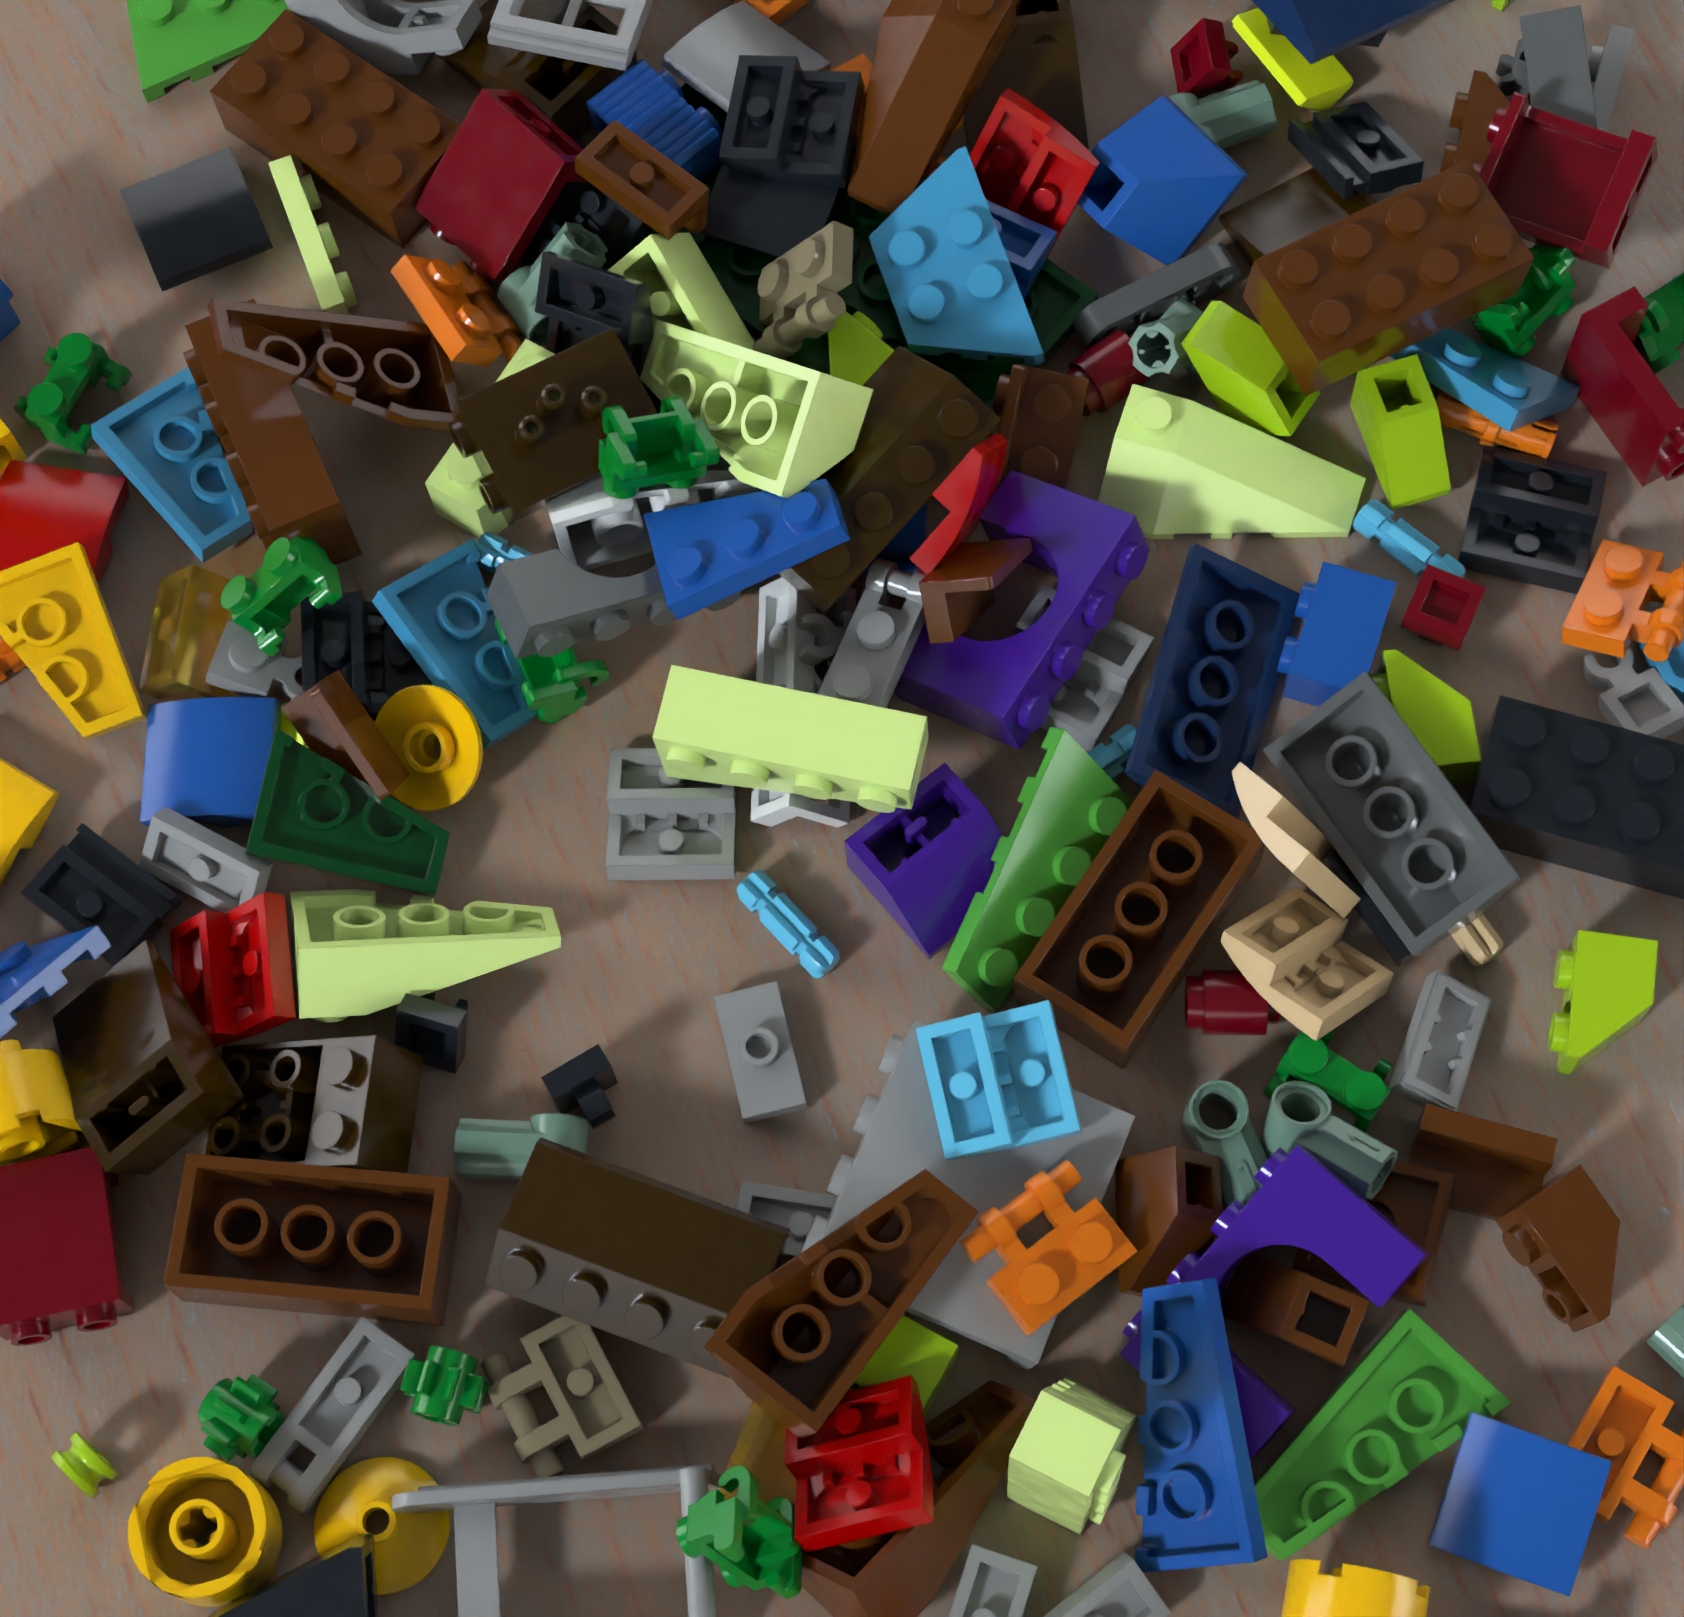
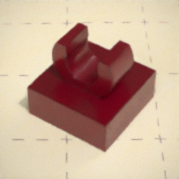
(1203, 60)
(1443, 607)

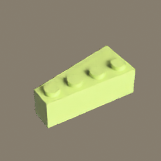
(788, 741)
(1070, 1454)

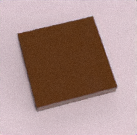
(1418, 1204)

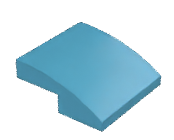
(998, 1081)

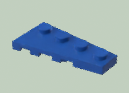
(1197, 1463)

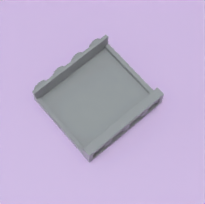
(905, 1139)

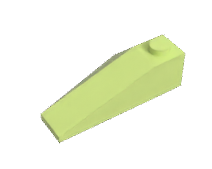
(767, 415)
(1212, 475)
(369, 954)

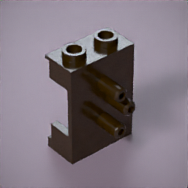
(545, 423)

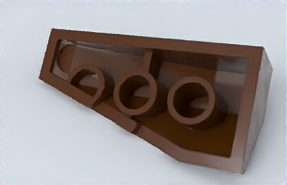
(918, 89)
(357, 360)
(825, 1313)
(905, 1568)

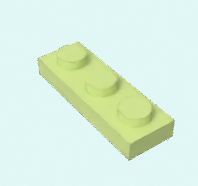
(314, 240)

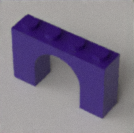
(1009, 682)
(1303, 1208)

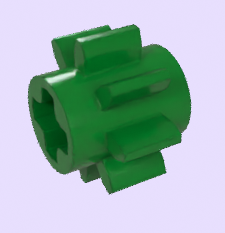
(444, 1386)
(240, 1417)

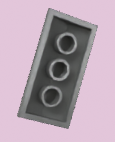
(1392, 815)

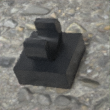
(432, 1030)
(582, 1084)

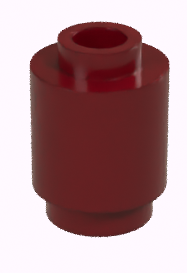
(1110, 372)
(1226, 1004)

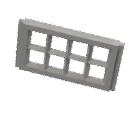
(568, 41)

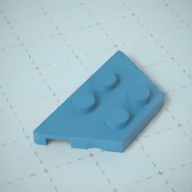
(952, 271)

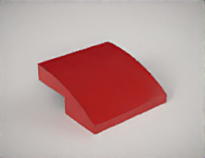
(1031, 163)
(965, 496)
(55, 508)
(236, 968)
(863, 1468)

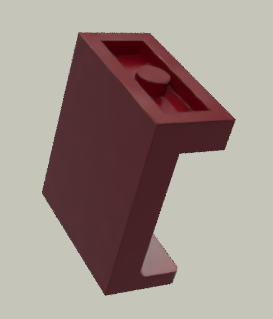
(1565, 179)
(498, 181)
(1624, 391)
(59, 1248)

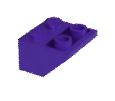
(927, 858)

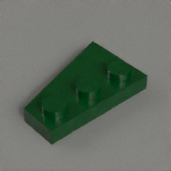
(336, 824)

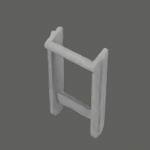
(477, 1523)

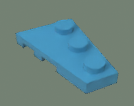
(1491, 380)
(177, 464)
(453, 637)

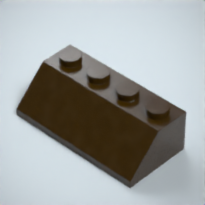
(908, 444)
(628, 1252)

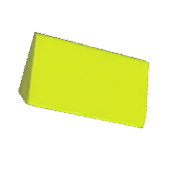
(1309, 85)

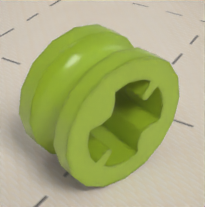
(84, 1465)

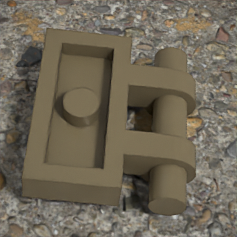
(802, 290)
(580, 1385)

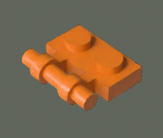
(458, 310)
(1614, 601)
(1058, 1266)
(1622, 1427)

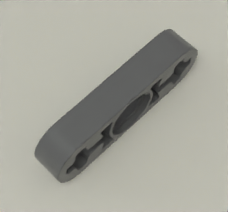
(1193, 277)

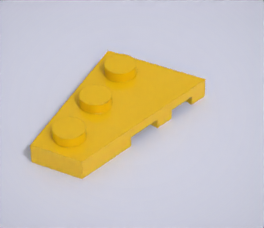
(67, 640)

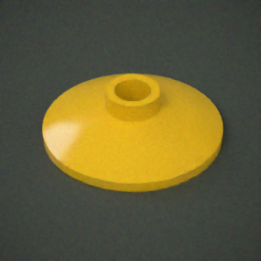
(410, 726)
(411, 1541)

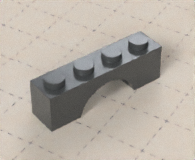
(552, 603)

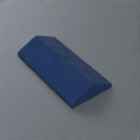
(1331, 26)
(1213, 678)

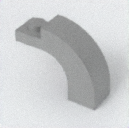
(393, 33)

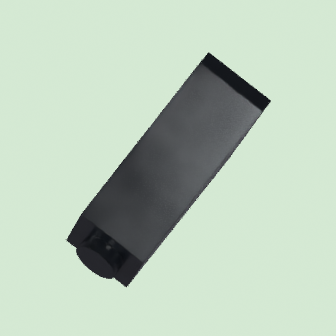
(327, 1586)

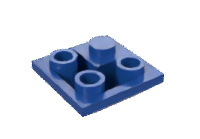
(1160, 182)

